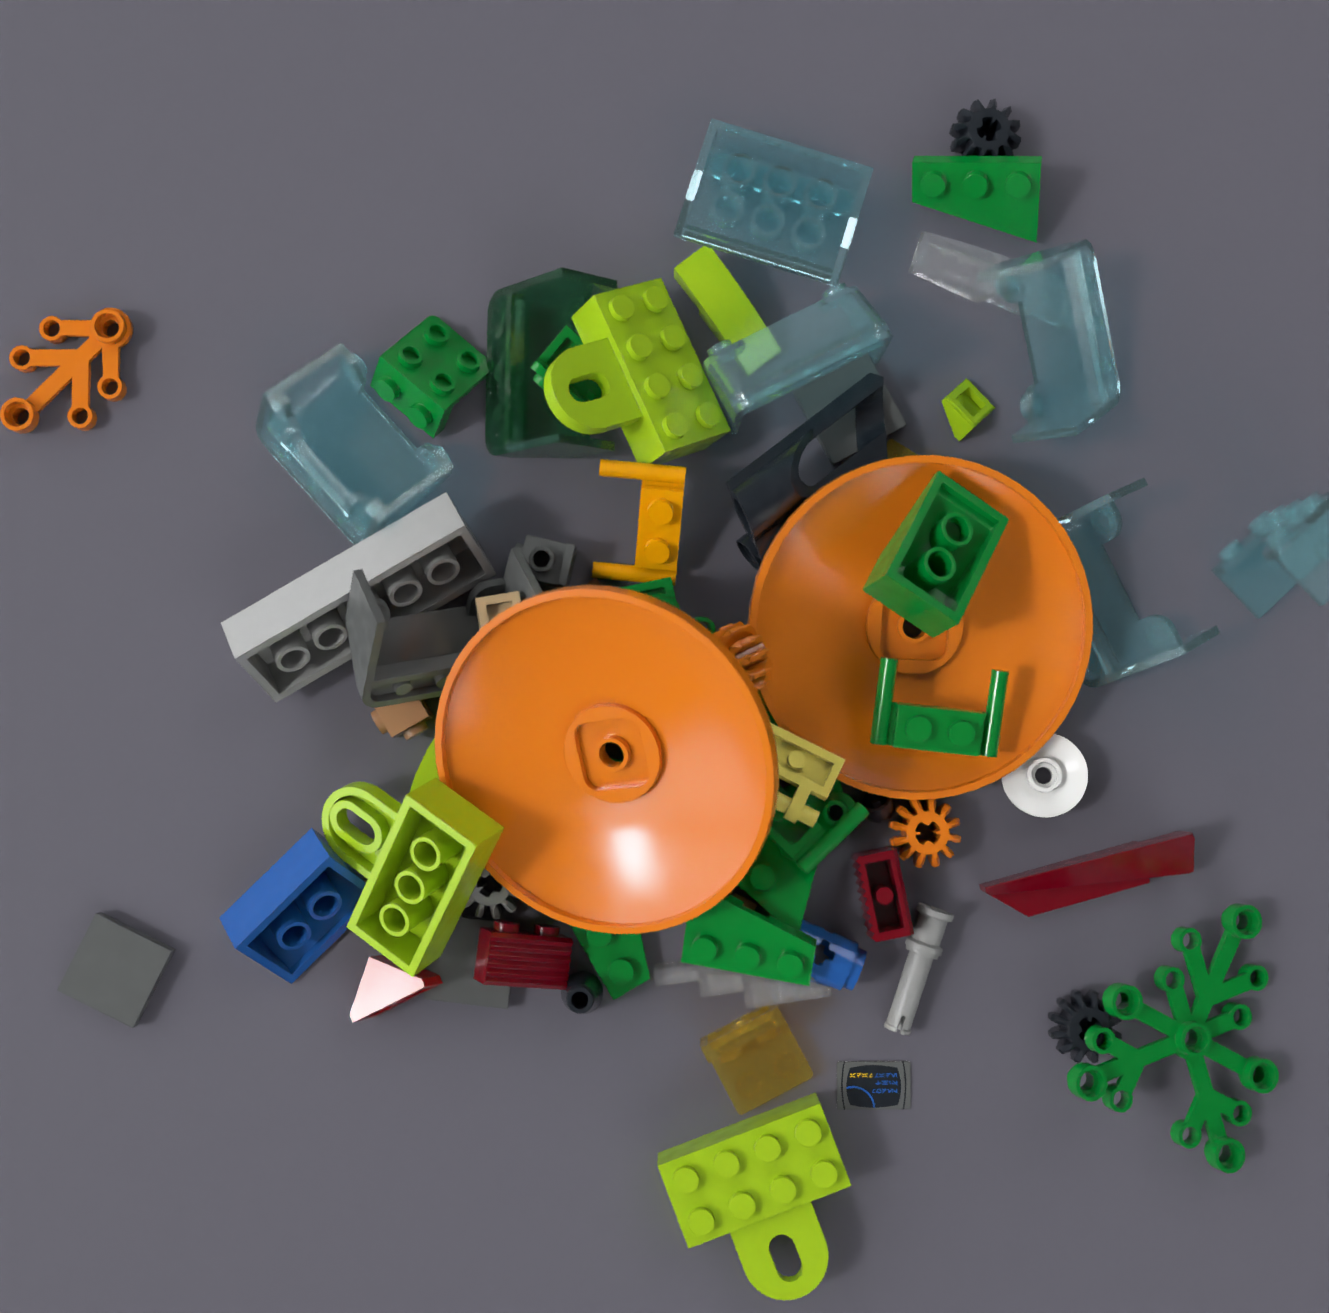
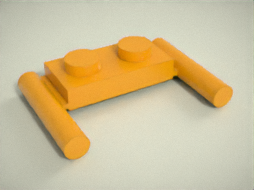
(657, 522)

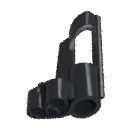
(771, 485)

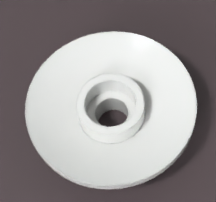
(1063, 790)

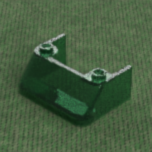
(519, 329)

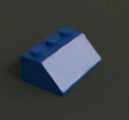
(295, 908)

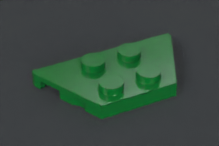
(778, 885)

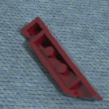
(1094, 874)

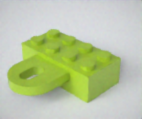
(645, 375)
(416, 866)
(759, 1185)

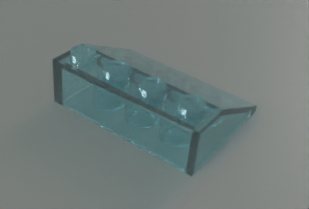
(773, 202)

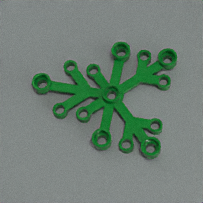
(1208, 991)

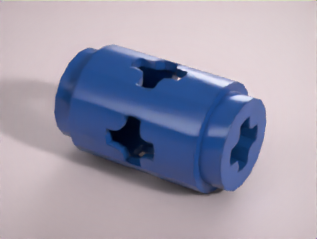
(844, 959)

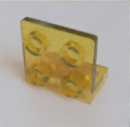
(756, 1057)

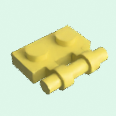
(808, 769)

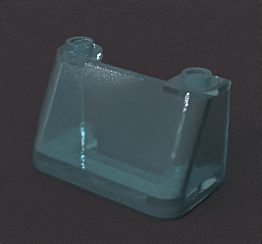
(347, 446)

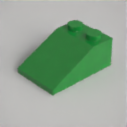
(937, 556)

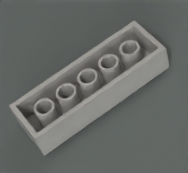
(408, 564)

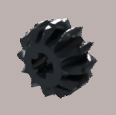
(989, 121)
(1068, 1027)

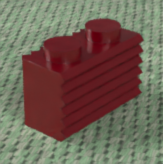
(882, 893)
(522, 956)

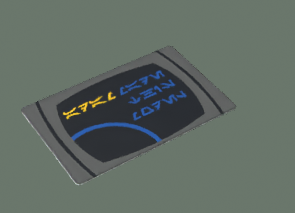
(873, 1085)

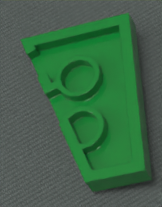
(982, 189)
(748, 943)
(616, 958)

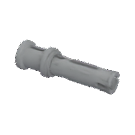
(923, 948)

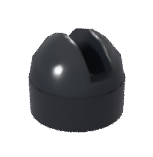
(877, 814)

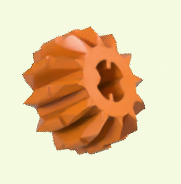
(748, 650)
(923, 847)

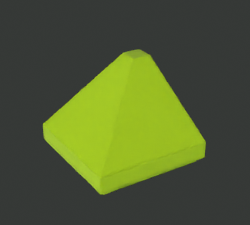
(965, 408)

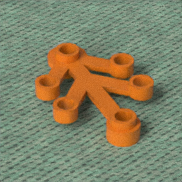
(72, 366)

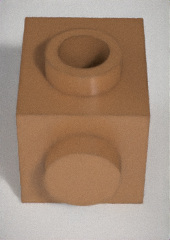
(403, 719)

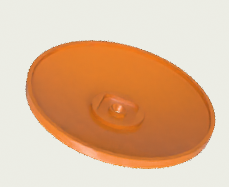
(830, 635)
(596, 836)

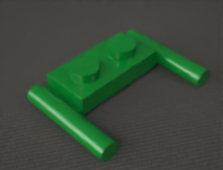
(935, 726)
(811, 845)

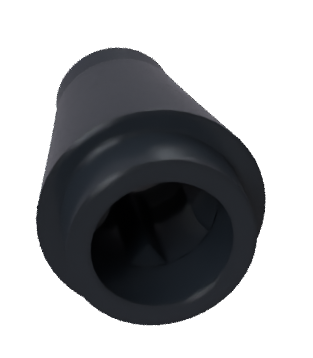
(586, 983)

